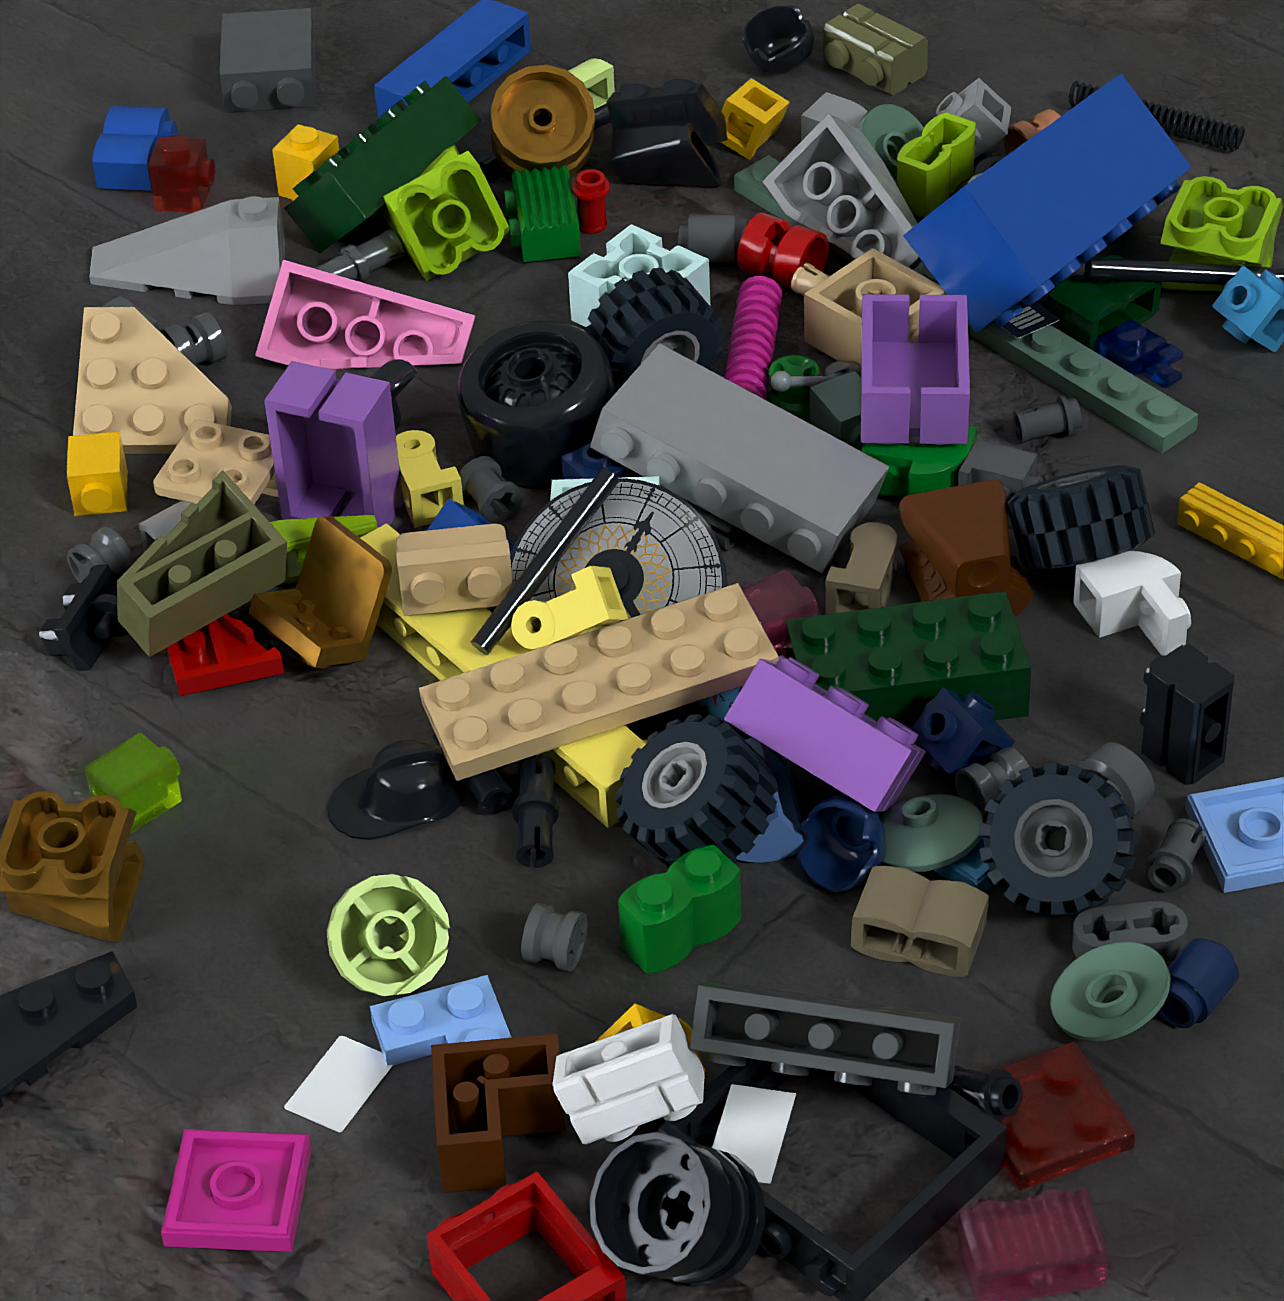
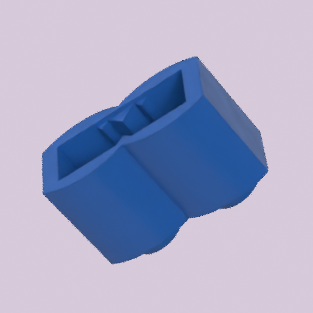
(127, 145)

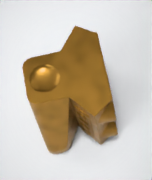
(71, 863)

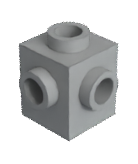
(985, 108)

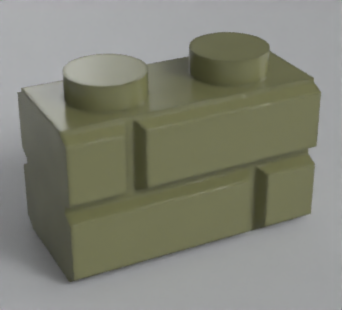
(875, 49)

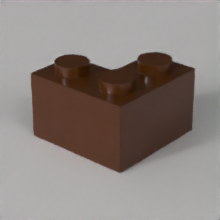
(488, 1094)

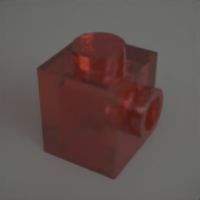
(181, 174)

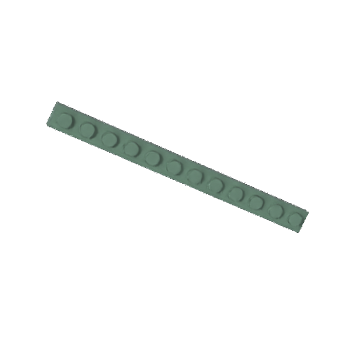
(1046, 354)

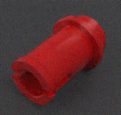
(591, 193)

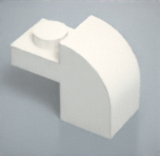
(1130, 593)

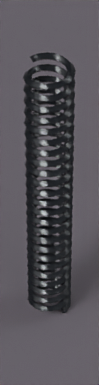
(1178, 119)

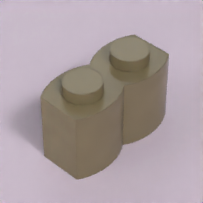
(919, 920)

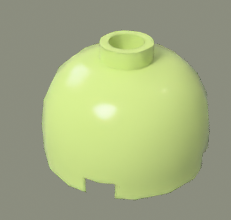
(388, 935)

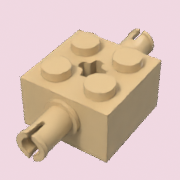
(835, 301)

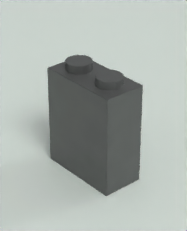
(268, 60)

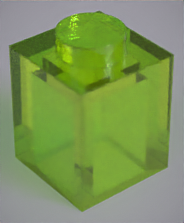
(138, 777)

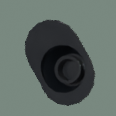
(398, 792)

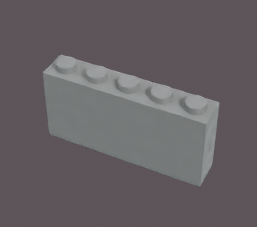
(739, 457)

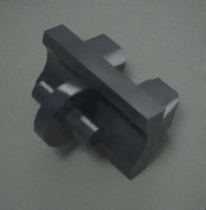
(87, 621)

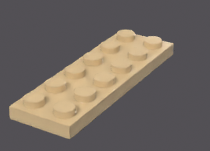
(596, 681)

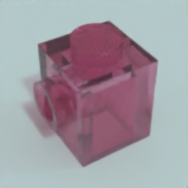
(779, 599)

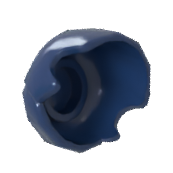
(841, 843)

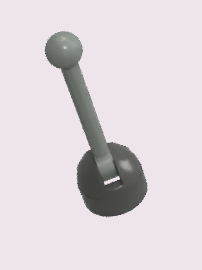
(782, 380)

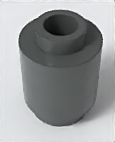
(713, 236)

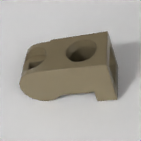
(869, 571)

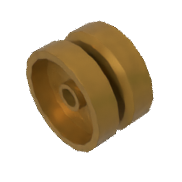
(542, 120)

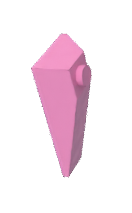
(356, 325)

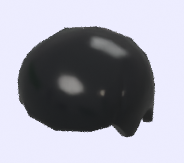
(778, 39)

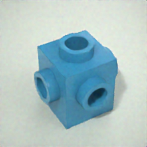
(1254, 307)

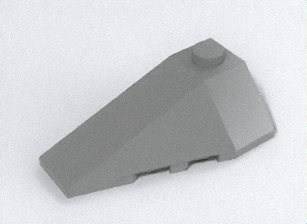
(844, 191)
(214, 251)

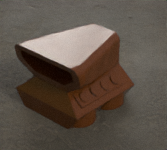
(962, 544)

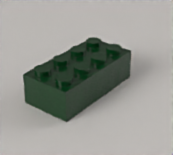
(380, 161)
(910, 651)

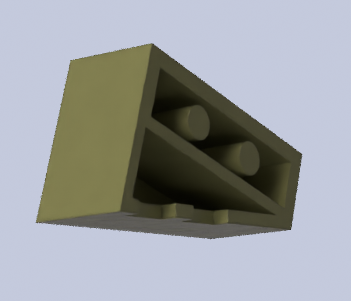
(201, 568)

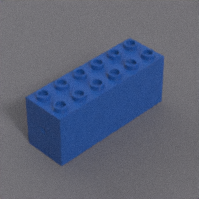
(1050, 205)

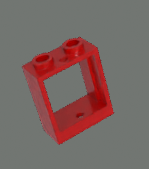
(509, 1216)

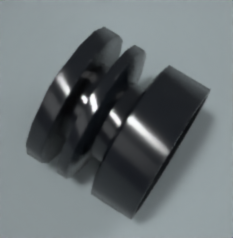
(677, 1210)

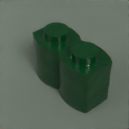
(1097, 305)

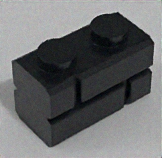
(1186, 713)

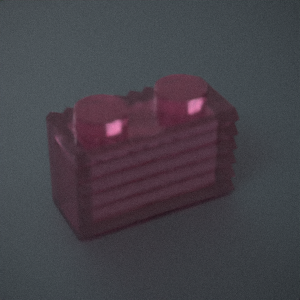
(1032, 1246)

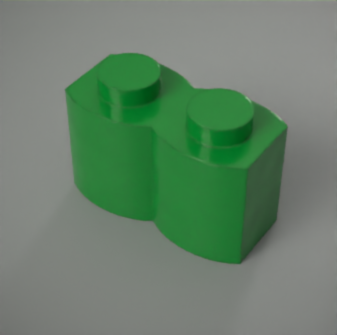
(680, 909)

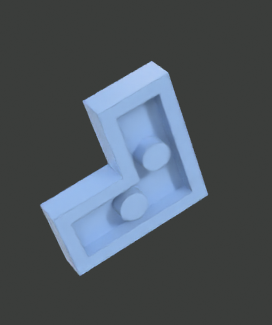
(438, 1016)

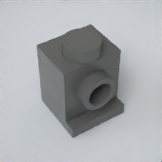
(994, 461)

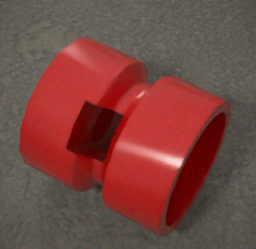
(777, 249)

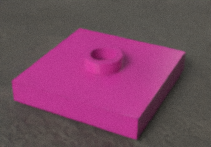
(237, 1190)

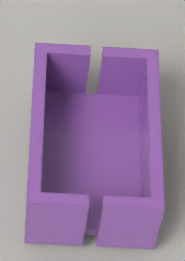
(914, 385)
(333, 442)
(826, 732)

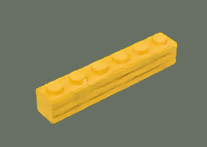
(1233, 527)

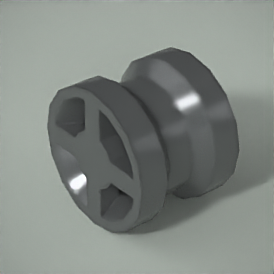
(104, 548)
(554, 936)

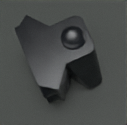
(665, 134)

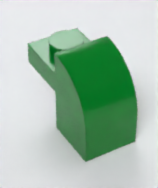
(920, 466)

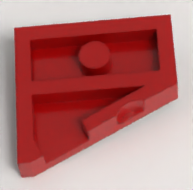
(221, 657)

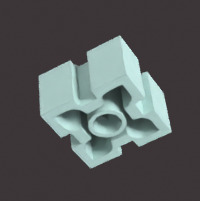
(626, 254)

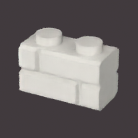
(629, 1080)

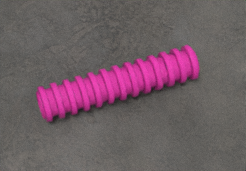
(754, 334)

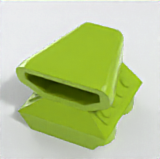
(446, 214)
(1221, 227)

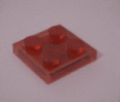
(1062, 1119)

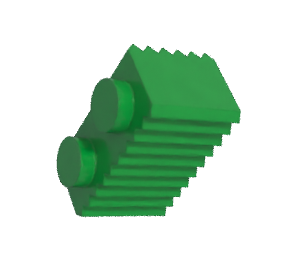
(543, 215)

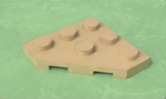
(139, 384)

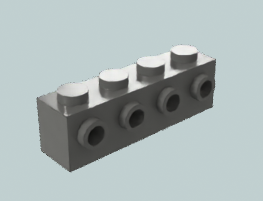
(825, 1034)

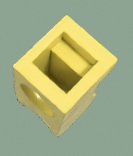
(422, 480)
(582, 610)

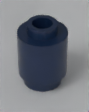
(1199, 981)

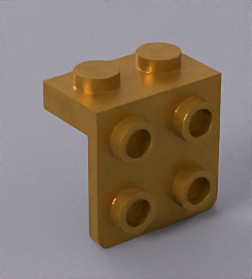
(334, 601)

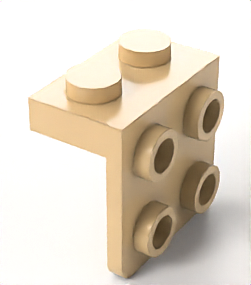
(210, 449)
(453, 568)

